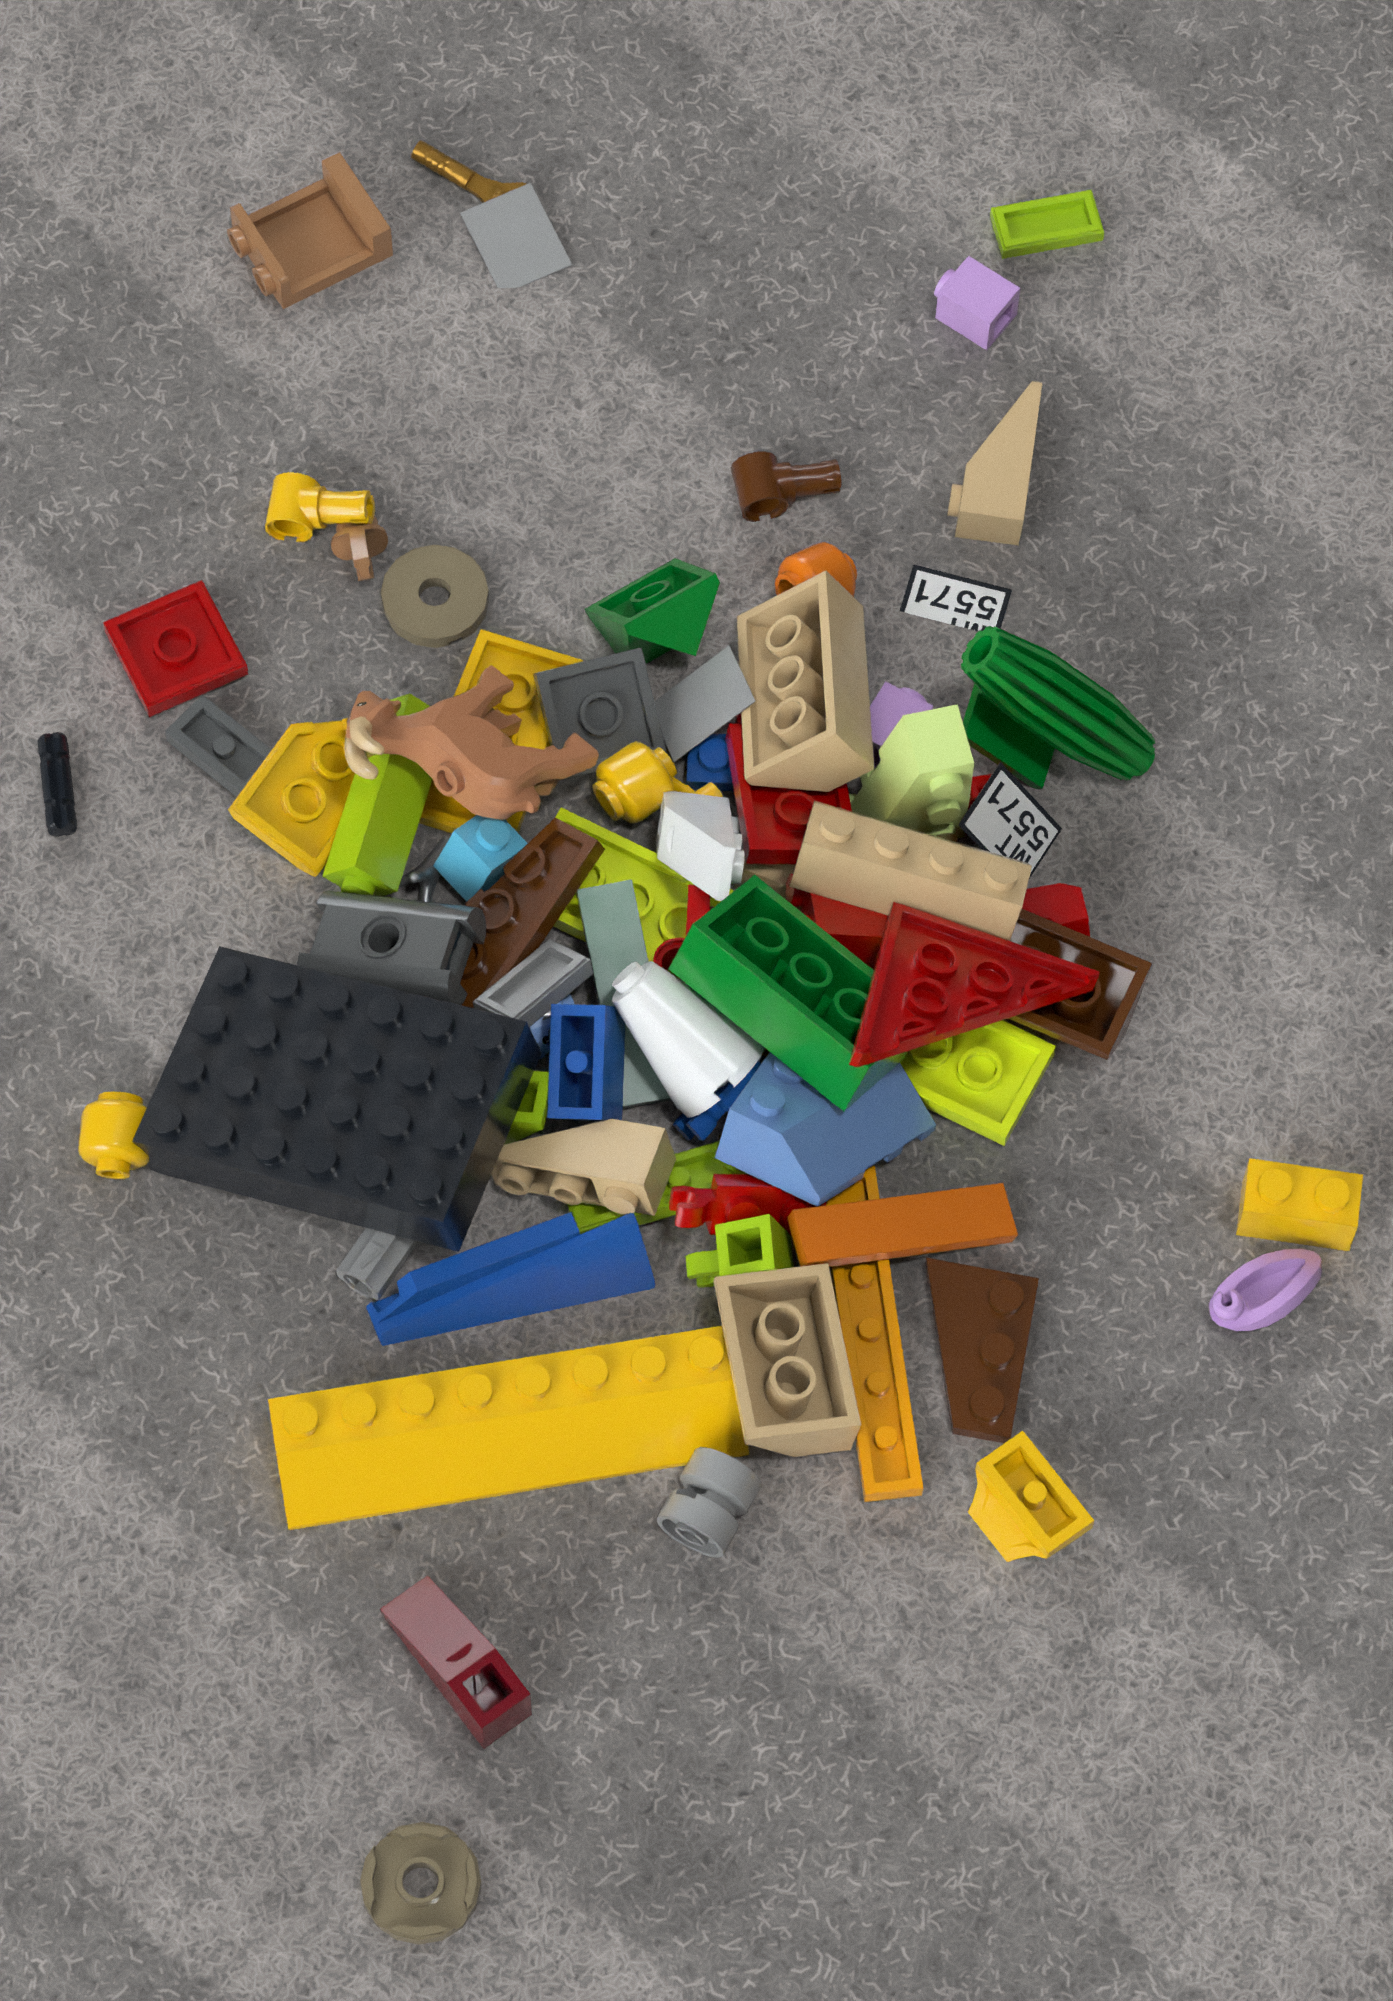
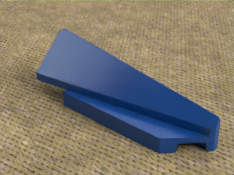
(516, 1277)

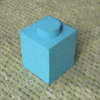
(477, 854)

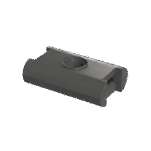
(426, 937)

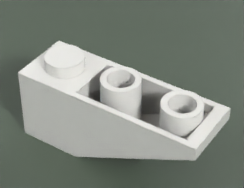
(700, 841)

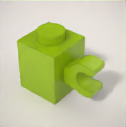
(742, 1248)

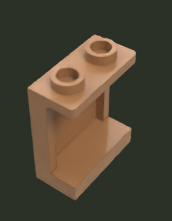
(312, 235)

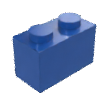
(586, 1062)

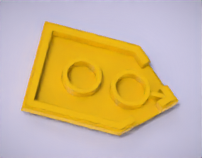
(299, 794)

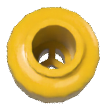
(634, 782)
(108, 1134)

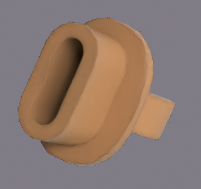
(359, 544)

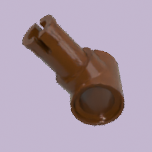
(770, 486)

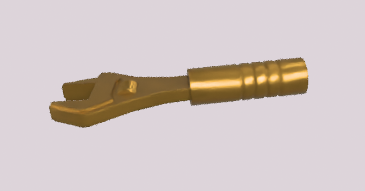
(460, 174)

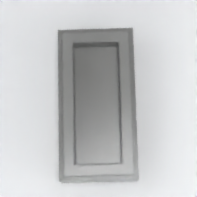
(536, 983)

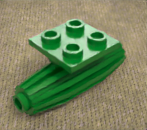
(1036, 702)

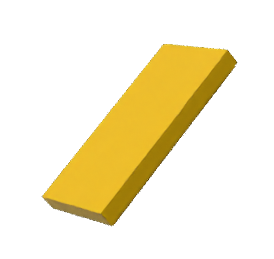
(518, 663)

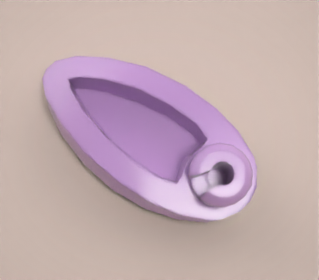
(1265, 1289)

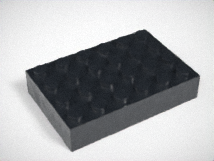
(338, 1097)

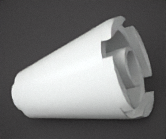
(683, 1036)

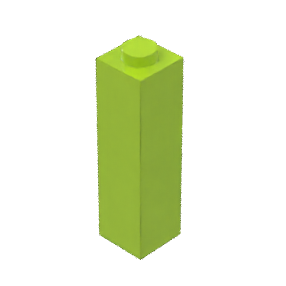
(379, 822)

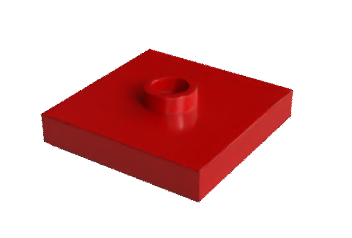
(175, 648)

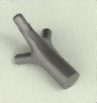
(426, 873)

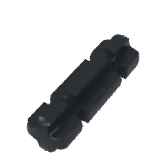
(57, 784)

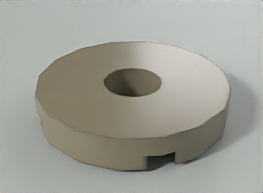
(427, 568)
(429, 1917)

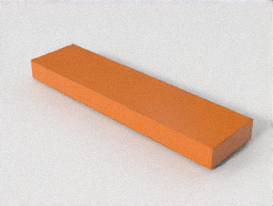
(902, 1226)

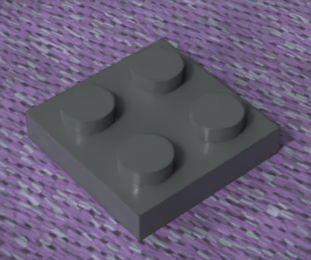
(602, 702)

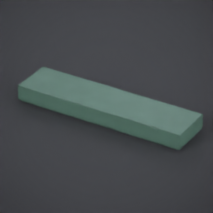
(613, 943)

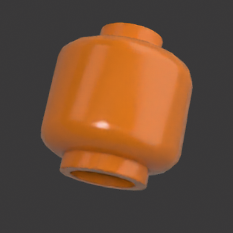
(813, 561)

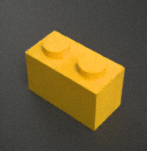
(1299, 1204)

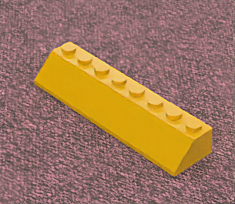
(504, 1427)

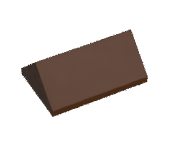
(1095, 1018)

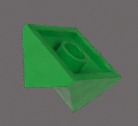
(658, 610)

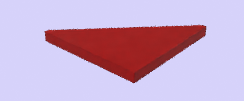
(952, 979)

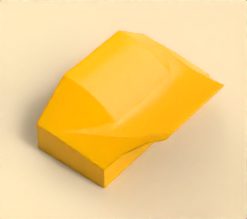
(1025, 1503)

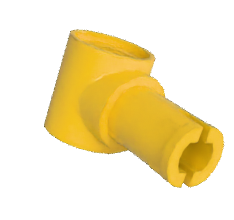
(303, 505)

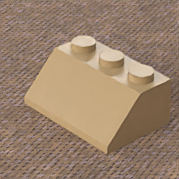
(788, 1360)

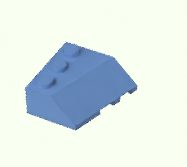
(807, 1144)

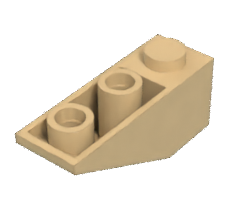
(595, 1164)

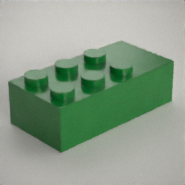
(784, 987)

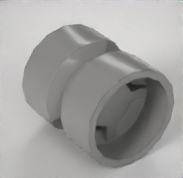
(706, 1507)

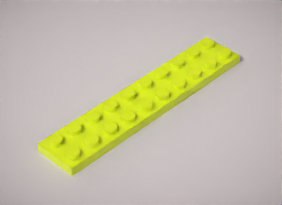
(968, 1078)

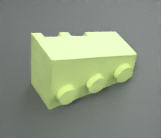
(921, 775)

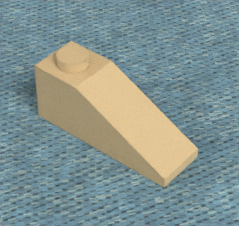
(997, 477)

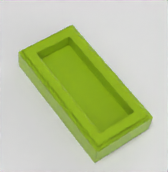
(1046, 224)

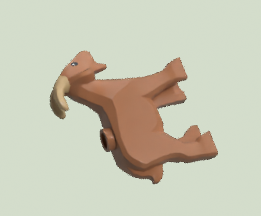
(465, 748)

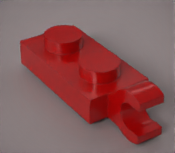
(732, 1199)

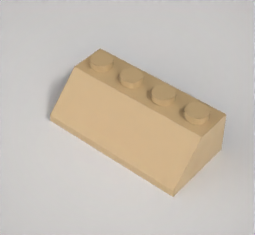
(809, 688)
(885, 863)

